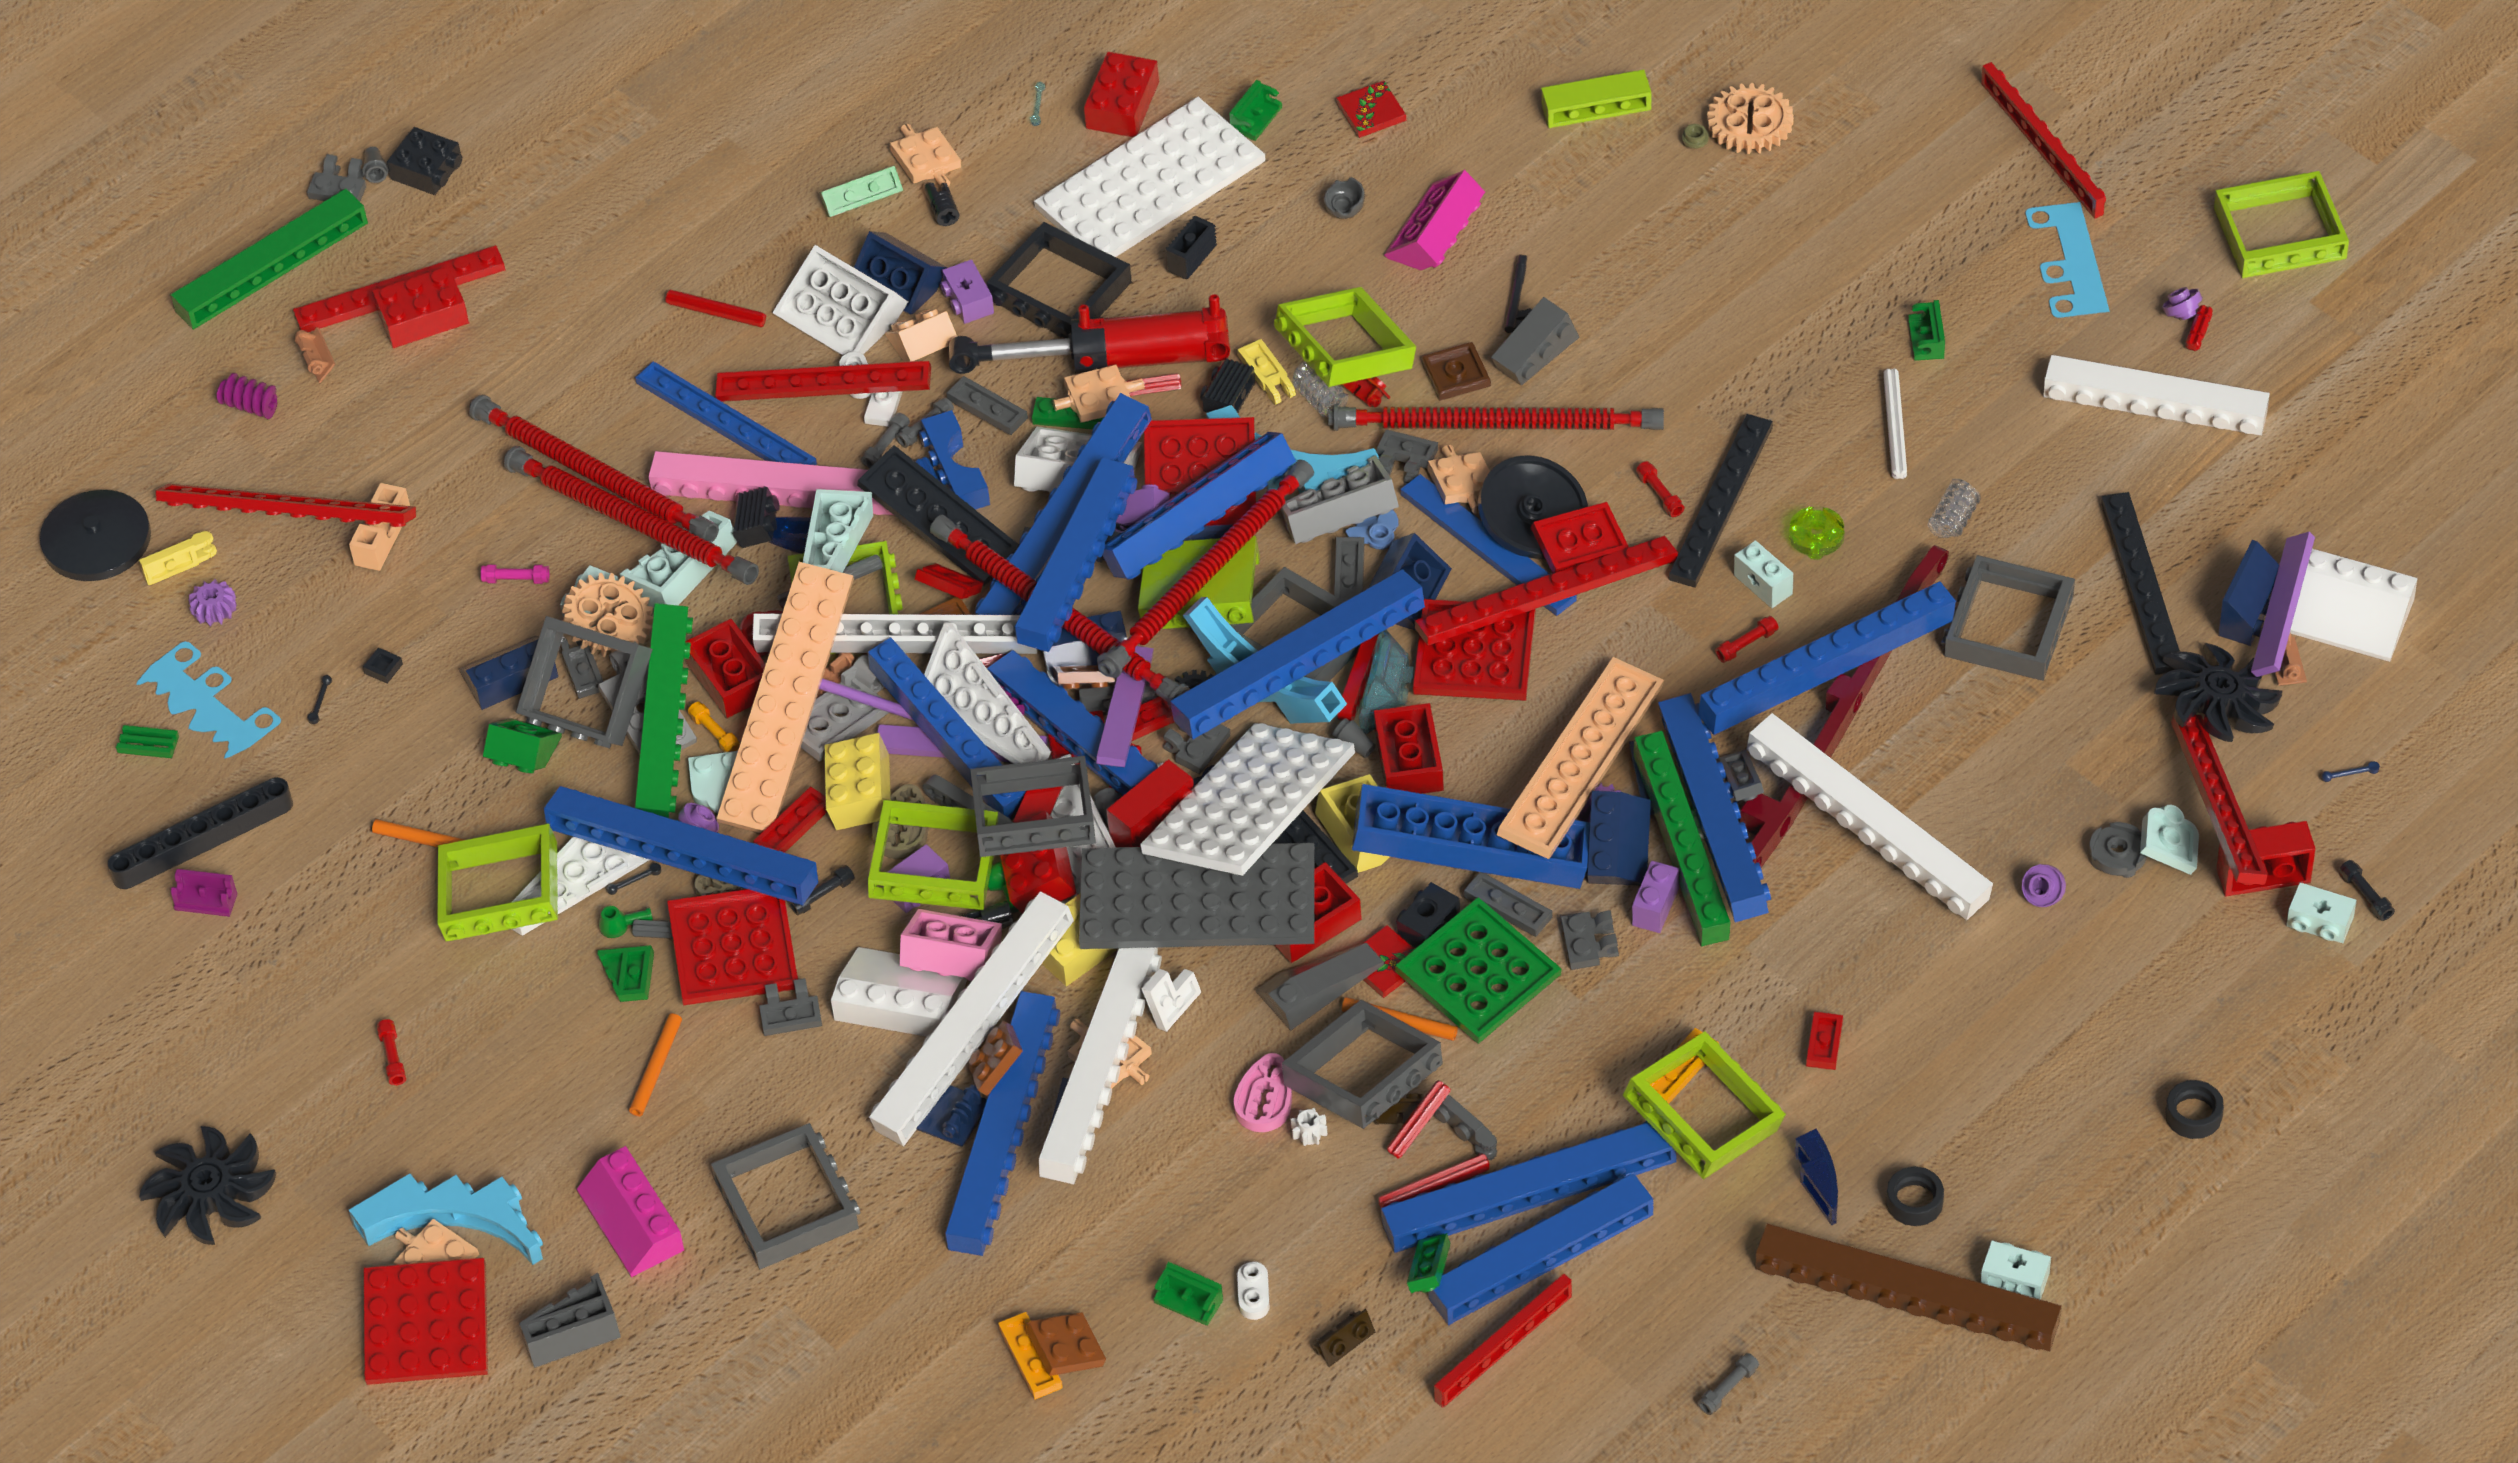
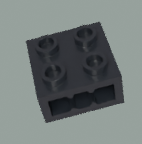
(424, 161)

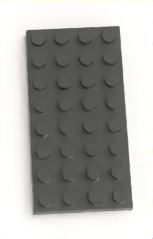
(1168, 903)

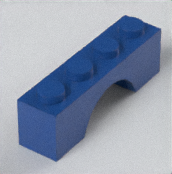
(944, 439)

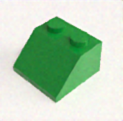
(520, 744)

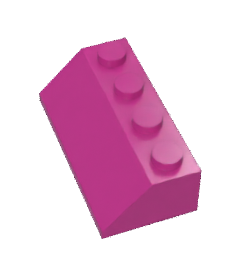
(1436, 222)
(630, 1212)

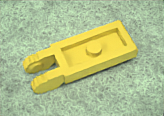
(1267, 370)
(178, 558)

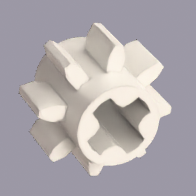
(1309, 1127)

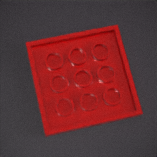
(1190, 448)
(1478, 663)
(731, 945)
(425, 1321)

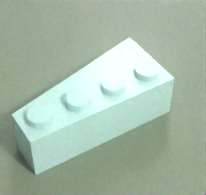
(837, 527)
(671, 575)

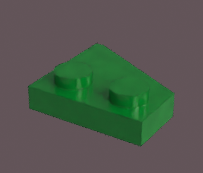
(629, 971)

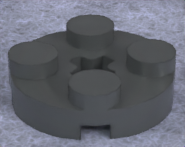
(2113, 862)

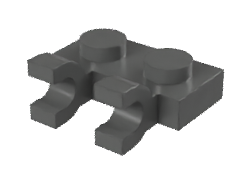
(328, 183)
(1407, 449)
(1196, 752)
(1580, 938)
(791, 1014)

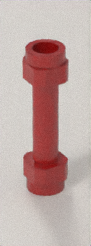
(1671, 504)
(1728, 651)
(387, 1035)

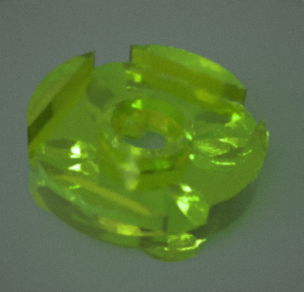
(1816, 545)

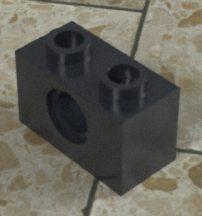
(1431, 902)

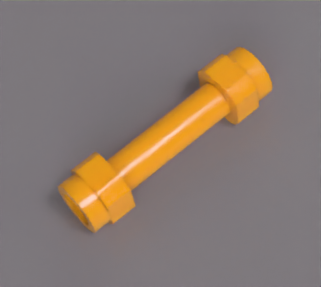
(701, 714)

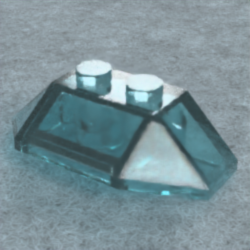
(1386, 680)

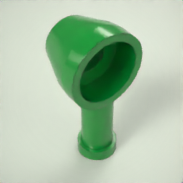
(997, 882)
(614, 922)

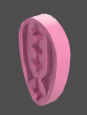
(1249, 1096)

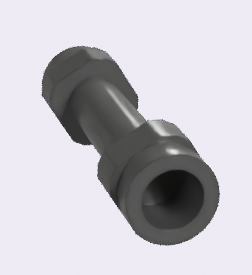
(908, 435)
(873, 454)
(1744, 1367)

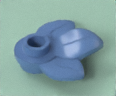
(1376, 531)

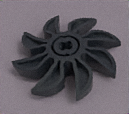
(2217, 693)
(207, 1185)

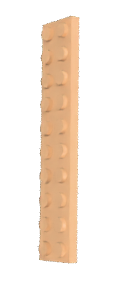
(785, 698)
(1580, 758)

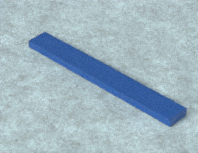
(720, 416)
(1474, 535)

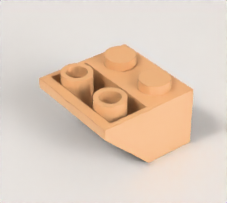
(921, 336)

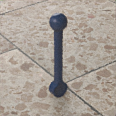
(2373, 767)

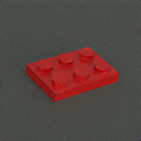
(1578, 536)

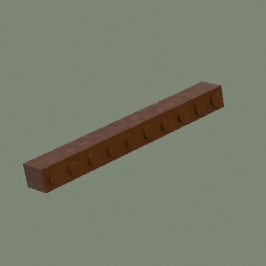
(1908, 1287)

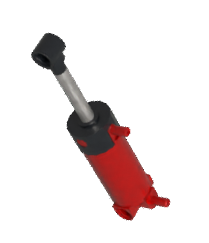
(1115, 341)

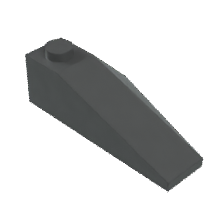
(1312, 986)

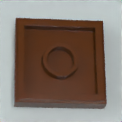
(1456, 371)

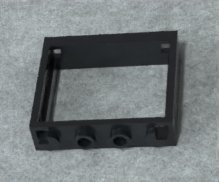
(1072, 249)

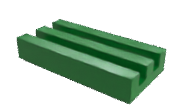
(149, 738)

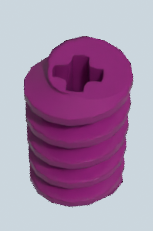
(248, 395)

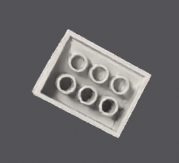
(839, 304)
(1049, 453)
(2353, 605)
(892, 997)

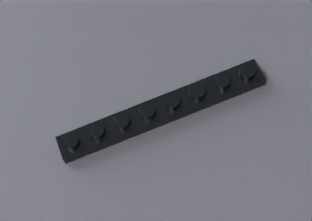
(1720, 500)
(2140, 579)

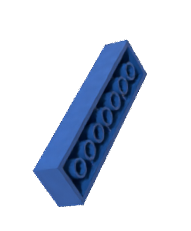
(1460, 837)

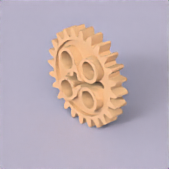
(1729, 118)
(591, 597)

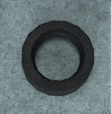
(2194, 1090)
(1915, 1215)

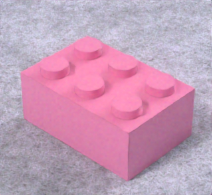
(948, 943)

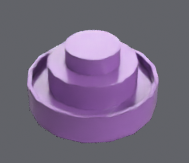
(2182, 303)
(698, 816)
(2043, 885)

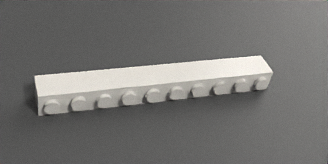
(911, 632)
(1869, 816)
(971, 1018)
(1097, 1065)

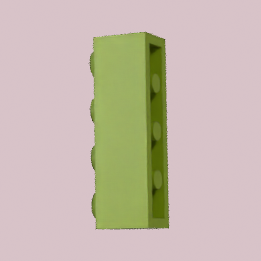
(1596, 98)

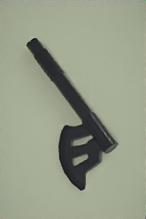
(1514, 315)

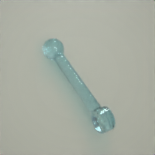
(1035, 119)

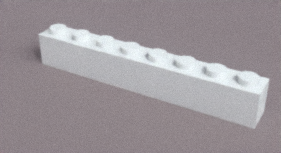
(2156, 395)

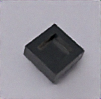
(382, 665)

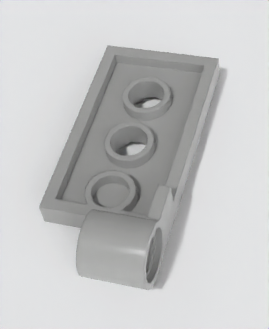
(610, 690)
(858, 715)

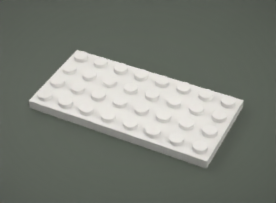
(1151, 179)
(1248, 799)

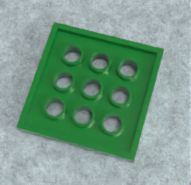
(1499, 935)

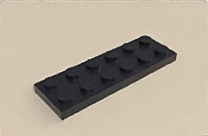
(920, 498)

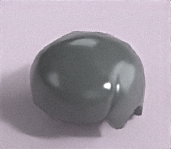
(1344, 198)

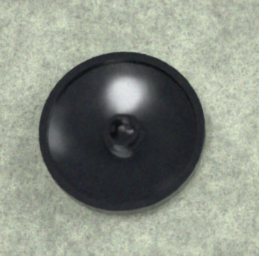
(1523, 493)
(95, 535)

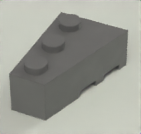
(1535, 342)
(571, 1325)

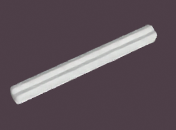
(1895, 424)

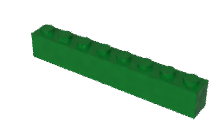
(269, 259)
(662, 709)
(1682, 838)

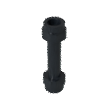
(842, 877)
(2381, 907)

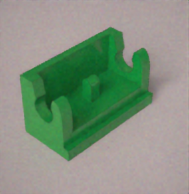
(1255, 110)
(1927, 331)
(1188, 1293)

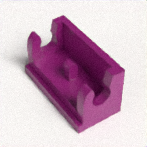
(204, 892)

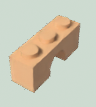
(373, 542)

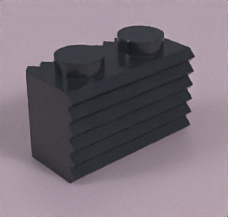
(1191, 247)
(1228, 386)
(755, 517)

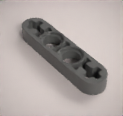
(949, 795)

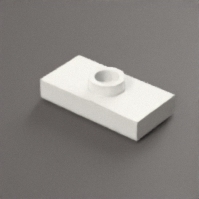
(882, 408)

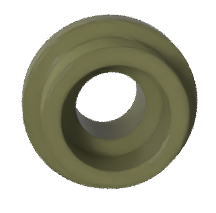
(1695, 136)

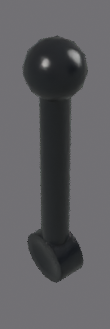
(313, 717)
(655, 869)

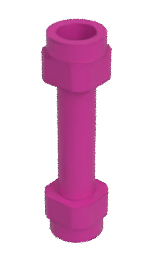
(539, 574)

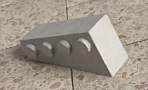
(1340, 502)

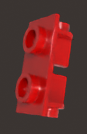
(1370, 390)

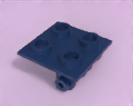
(954, 1115)

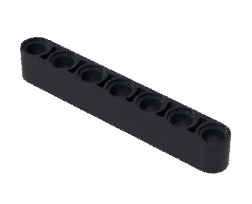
(200, 833)

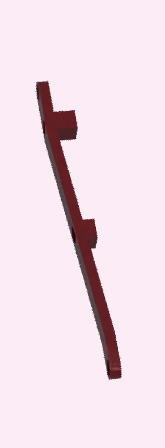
(1772, 818)

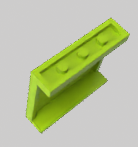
(1227, 590)

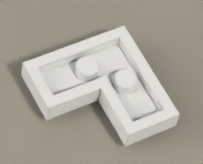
(1168, 998)

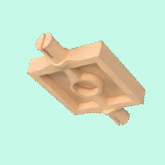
(925, 155)
(1094, 390)
(1459, 476)
(1137, 1053)
(433, 1245)

